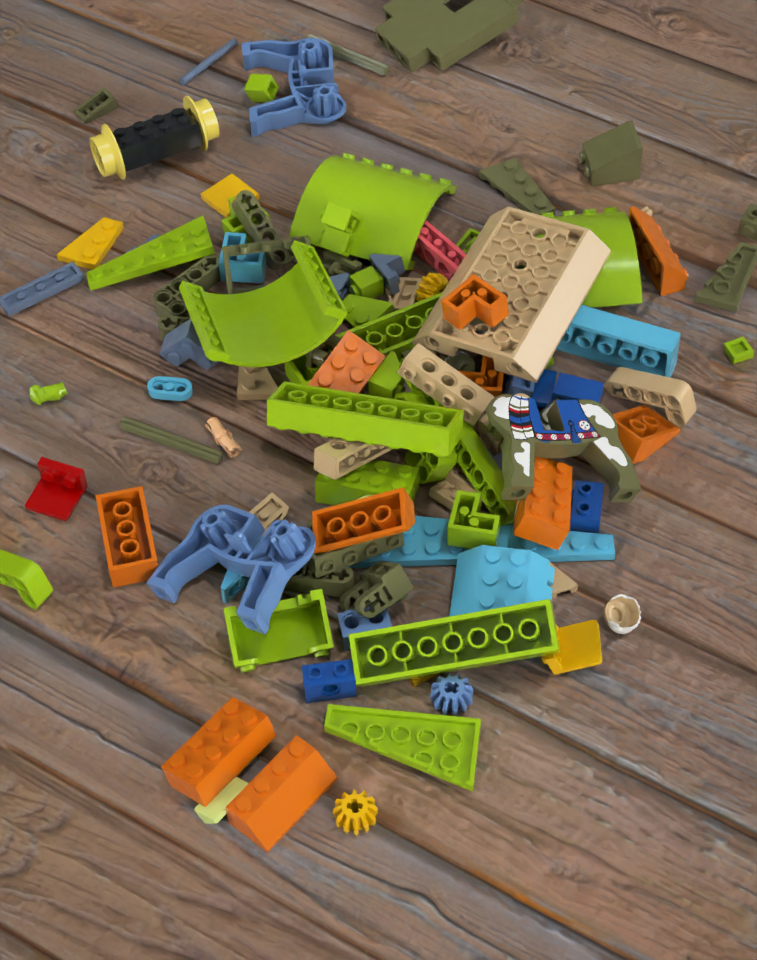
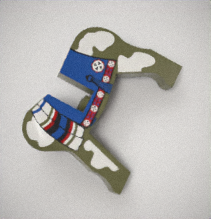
(576, 429)

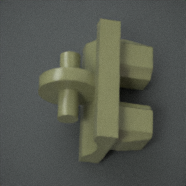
(337, 264)
(320, 353)

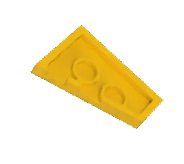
(93, 244)

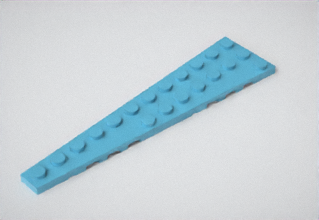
(428, 546)

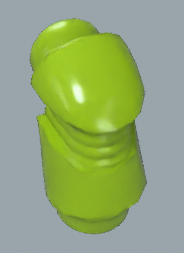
(47, 393)

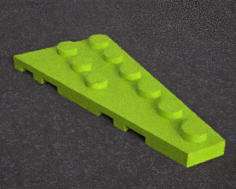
(171, 249)
(428, 742)

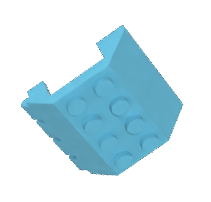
(499, 578)

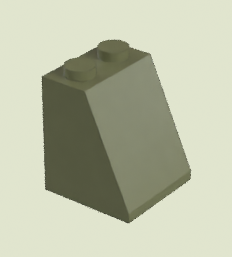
(612, 156)

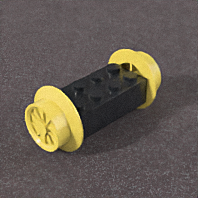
(154, 138)

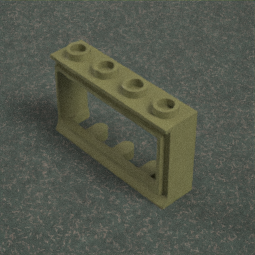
(256, 247)
(352, 554)

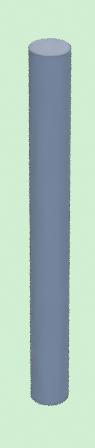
(208, 61)

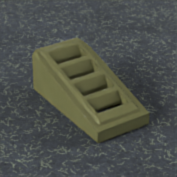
(102, 98)

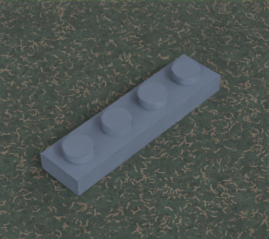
(41, 289)

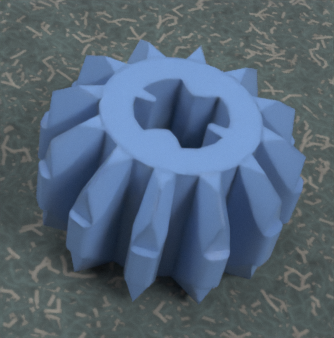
(451, 694)

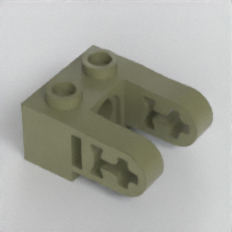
(381, 583)

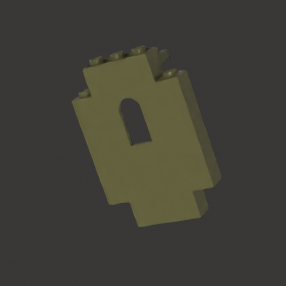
(431, 32)

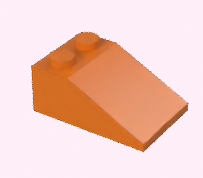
(643, 431)

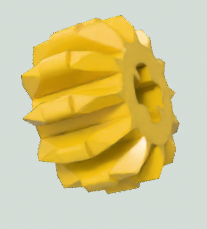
(431, 285)
(360, 803)

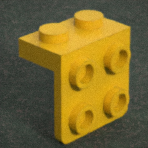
(579, 648)

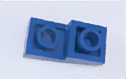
(544, 388)

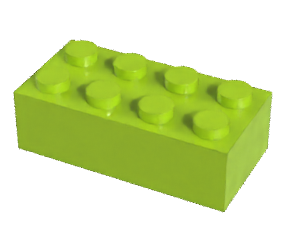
(368, 479)

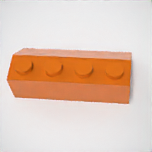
(656, 254)
(362, 520)
(280, 794)

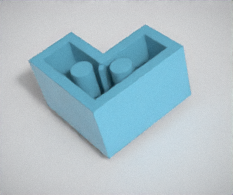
(244, 268)

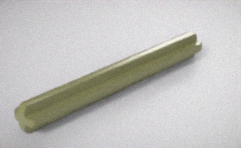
(356, 58)
(171, 440)

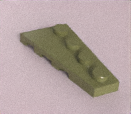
(517, 186)
(730, 280)

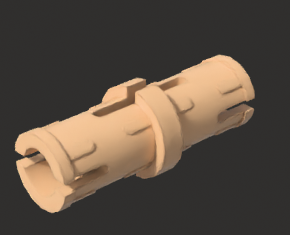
(223, 437)

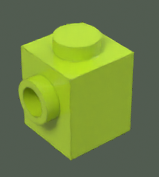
(261, 88)
(367, 283)

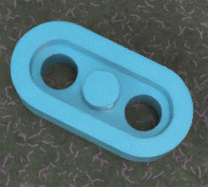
(170, 388)

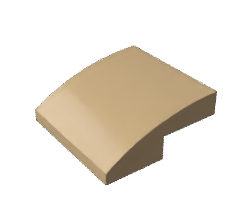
(446, 490)

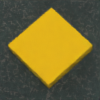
(218, 194)

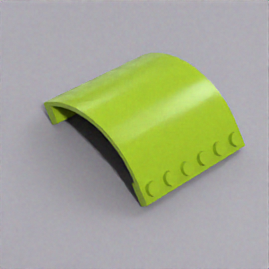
(388, 200)
(620, 277)
(269, 322)

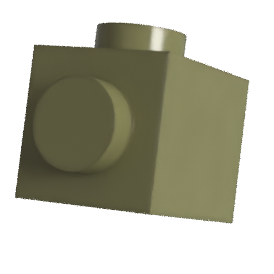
(748, 223)

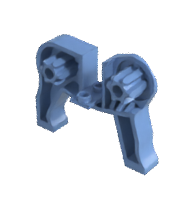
(311, 83)
(227, 538)

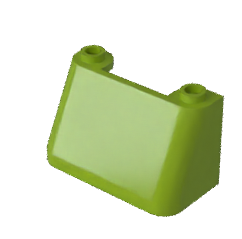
(295, 630)

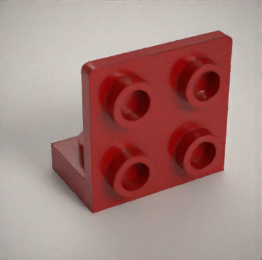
(57, 490)

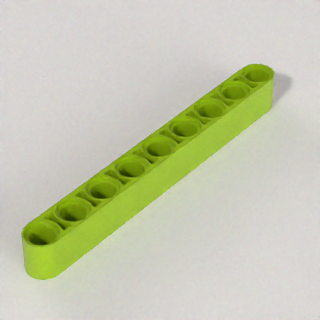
(479, 468)

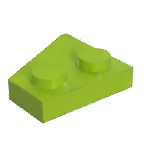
(364, 309)

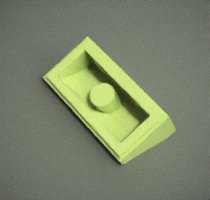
(216, 808)

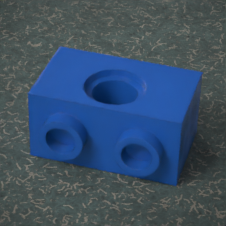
(329, 681)

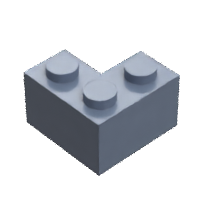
(184, 344)

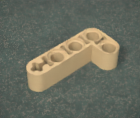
(654, 390)

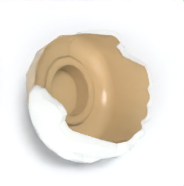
(622, 614)

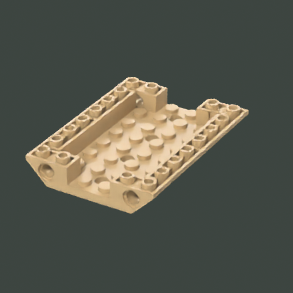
(539, 297)

